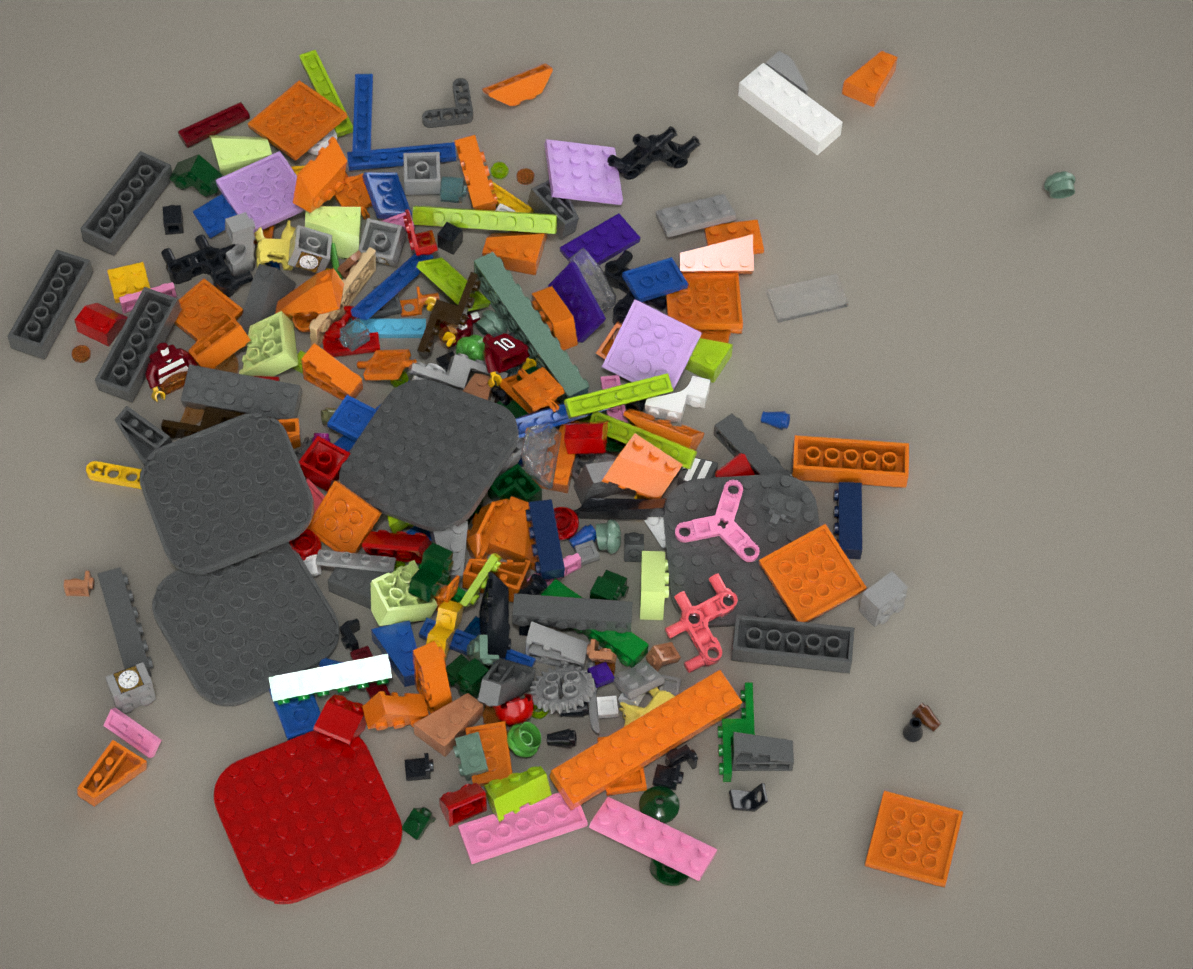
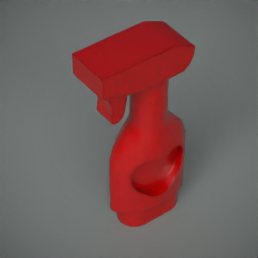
(333, 331)

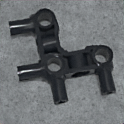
(654, 149)
(201, 262)
(616, 280)

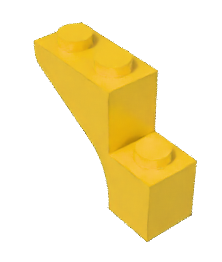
(447, 621)

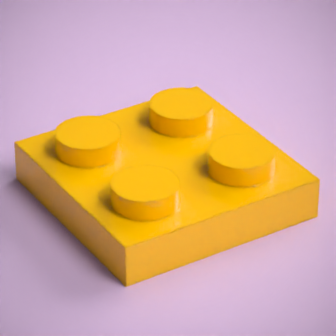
(127, 280)

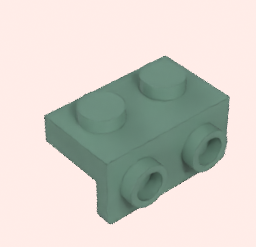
(478, 649)
(471, 755)

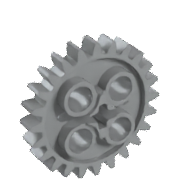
(576, 689)

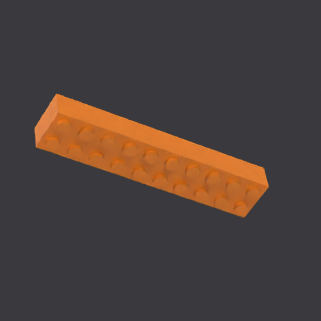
(645, 739)

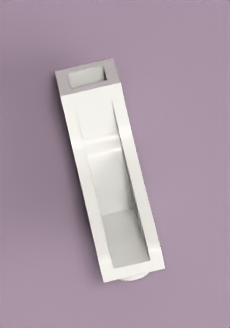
(673, 405)

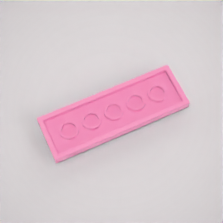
(532, 824)
(653, 838)

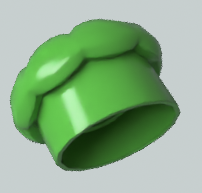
(471, 346)
(524, 739)

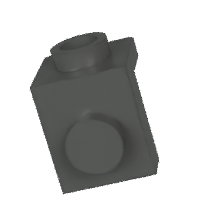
(633, 547)

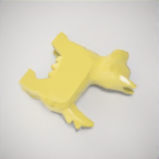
(274, 249)
(633, 712)

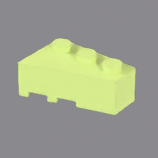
(653, 585)

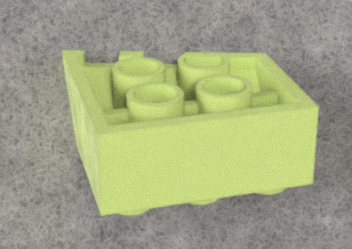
(271, 347)

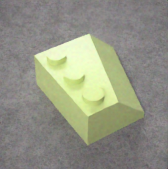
(238, 151)
(341, 223)
(392, 601)

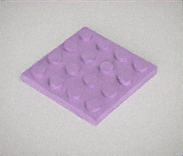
(582, 172)
(262, 191)
(651, 345)

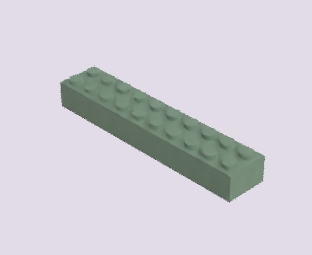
(526, 323)

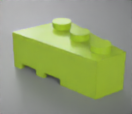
(709, 358)
(516, 791)

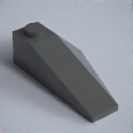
(265, 291)

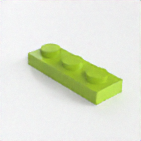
(471, 595)

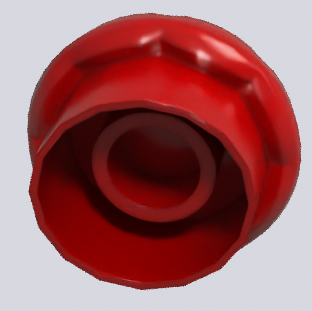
(566, 522)
(306, 544)

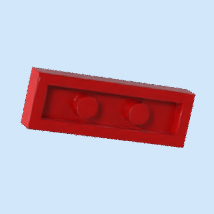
(336, 349)

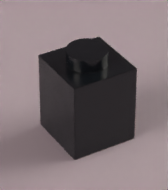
(173, 219)
(450, 238)

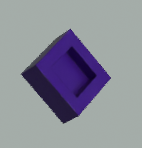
(601, 674)

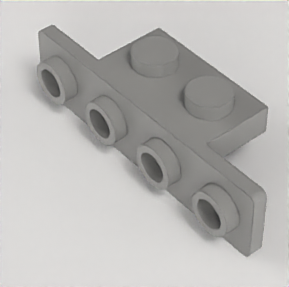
(356, 561)

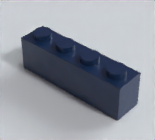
(849, 518)
(546, 539)

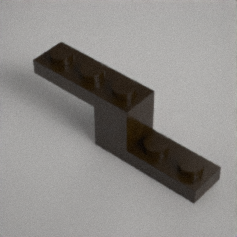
(449, 315)
(210, 418)

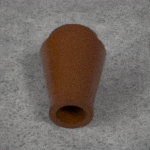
(926, 716)

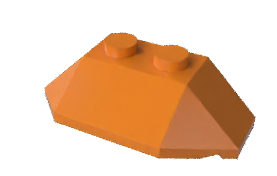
(521, 86)
(483, 528)

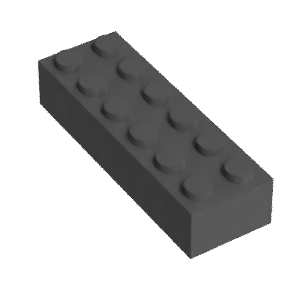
(126, 203)
(50, 304)
(142, 332)
(240, 393)
(793, 644)

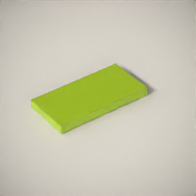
(450, 281)

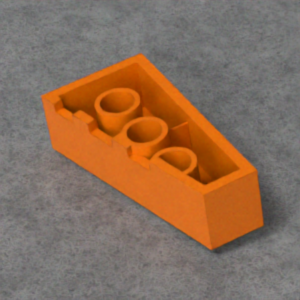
(431, 676)

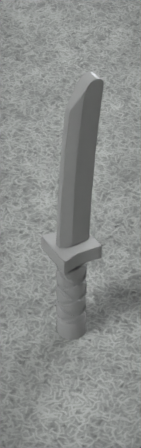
(593, 707)

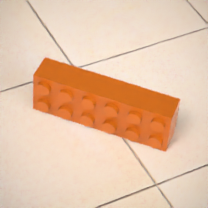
(850, 461)

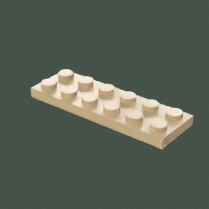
(353, 284)

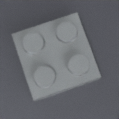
(638, 680)

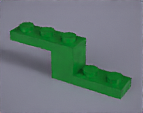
(728, 726)

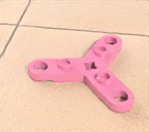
(731, 534)

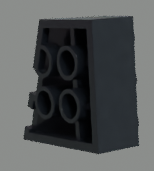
(495, 616)

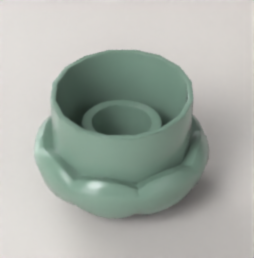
(1060, 185)
(491, 323)
(608, 536)

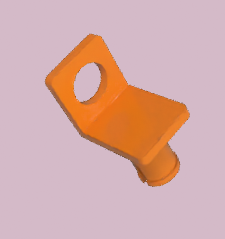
(418, 303)
(447, 592)

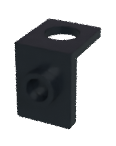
(748, 799)

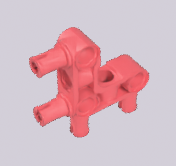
(700, 632)

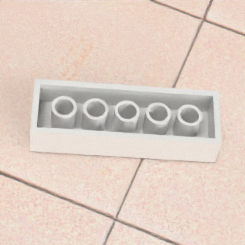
(790, 108)

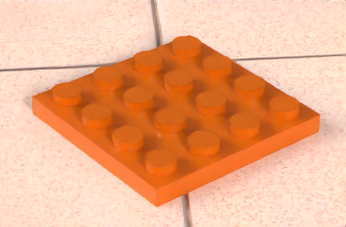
(297, 120)
(708, 302)
(812, 574)
(914, 839)

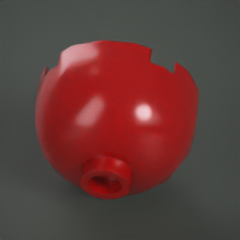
(515, 710)

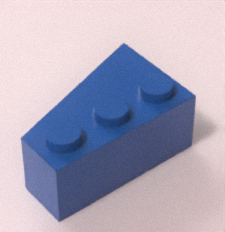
(397, 642)

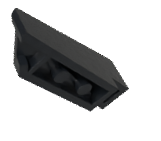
(621, 508)

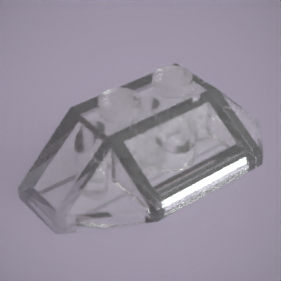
(595, 279)
(541, 453)

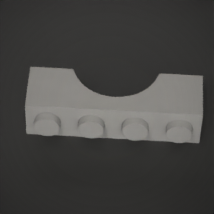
(241, 233)

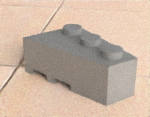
(453, 539)
(555, 648)

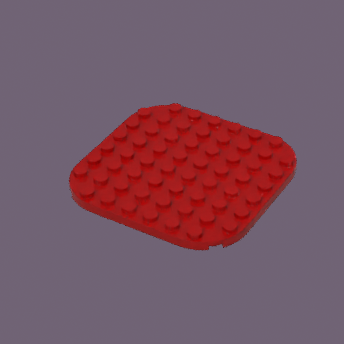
(307, 816)

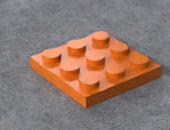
(202, 308)
(343, 519)

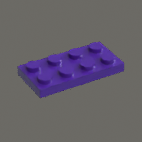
(603, 240)
(579, 300)

